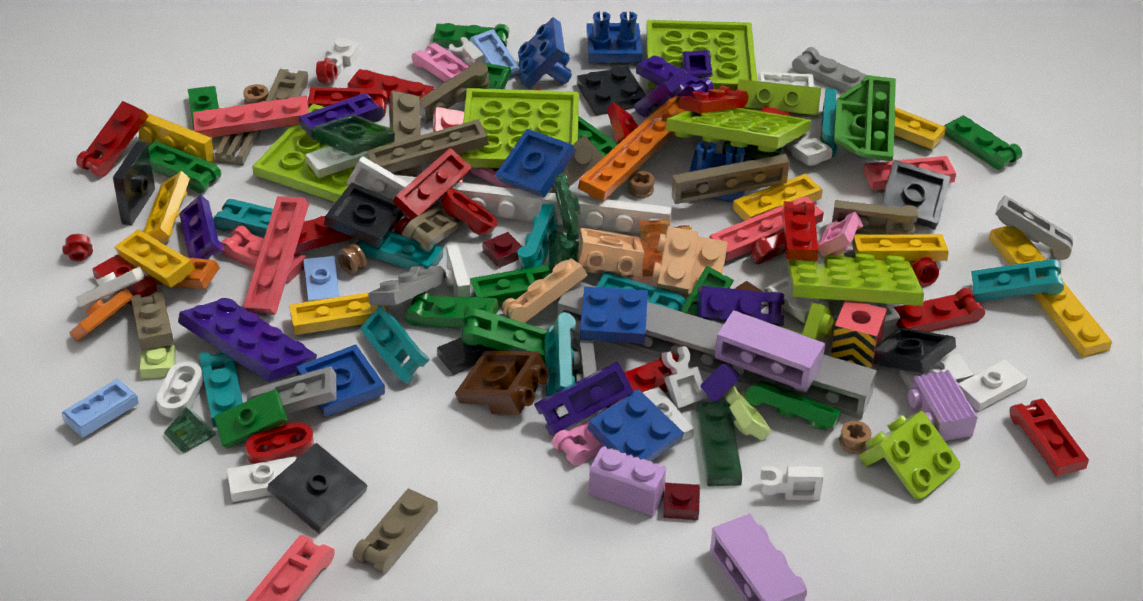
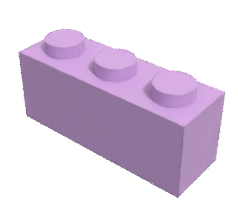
(769, 350)
(754, 562)

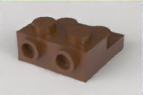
(504, 381)

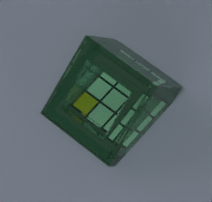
(189, 431)

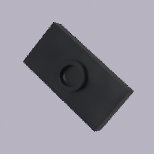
(460, 356)

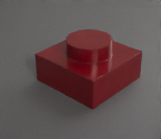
(502, 249)
(681, 501)

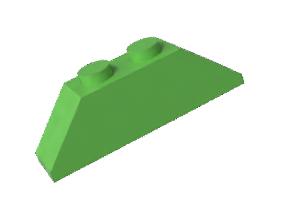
(867, 118)

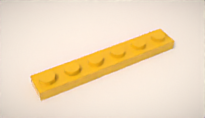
(1064, 307)

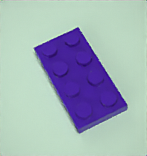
(246, 338)

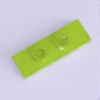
(785, 97)

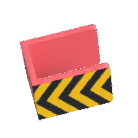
(858, 332)

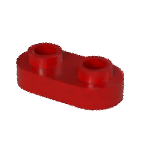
(475, 216)
(768, 248)
(279, 443)

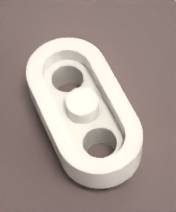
(179, 388)

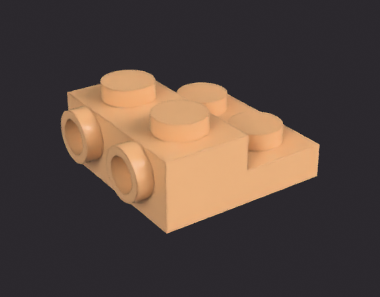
(610, 252)
(685, 259)

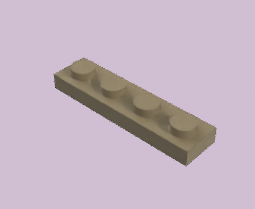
(405, 122)
(429, 146)
(730, 179)

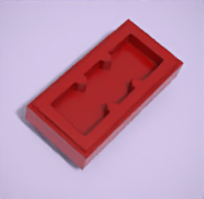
(621, 122)
(120, 266)

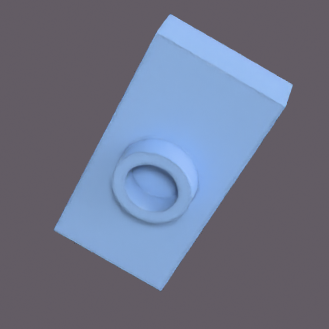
(495, 51)
(321, 278)
(100, 408)

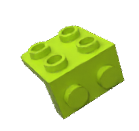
(819, 323)
(914, 453)

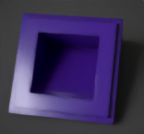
(697, 63)
(720, 382)

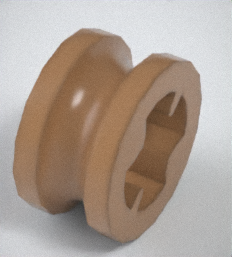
(255, 94)
(641, 184)
(351, 258)
(852, 429)

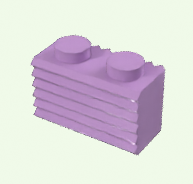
(943, 404)
(627, 481)

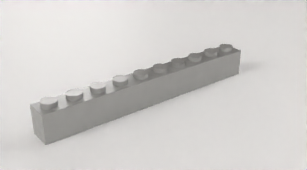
(837, 383)

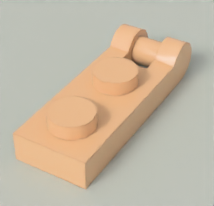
(544, 291)

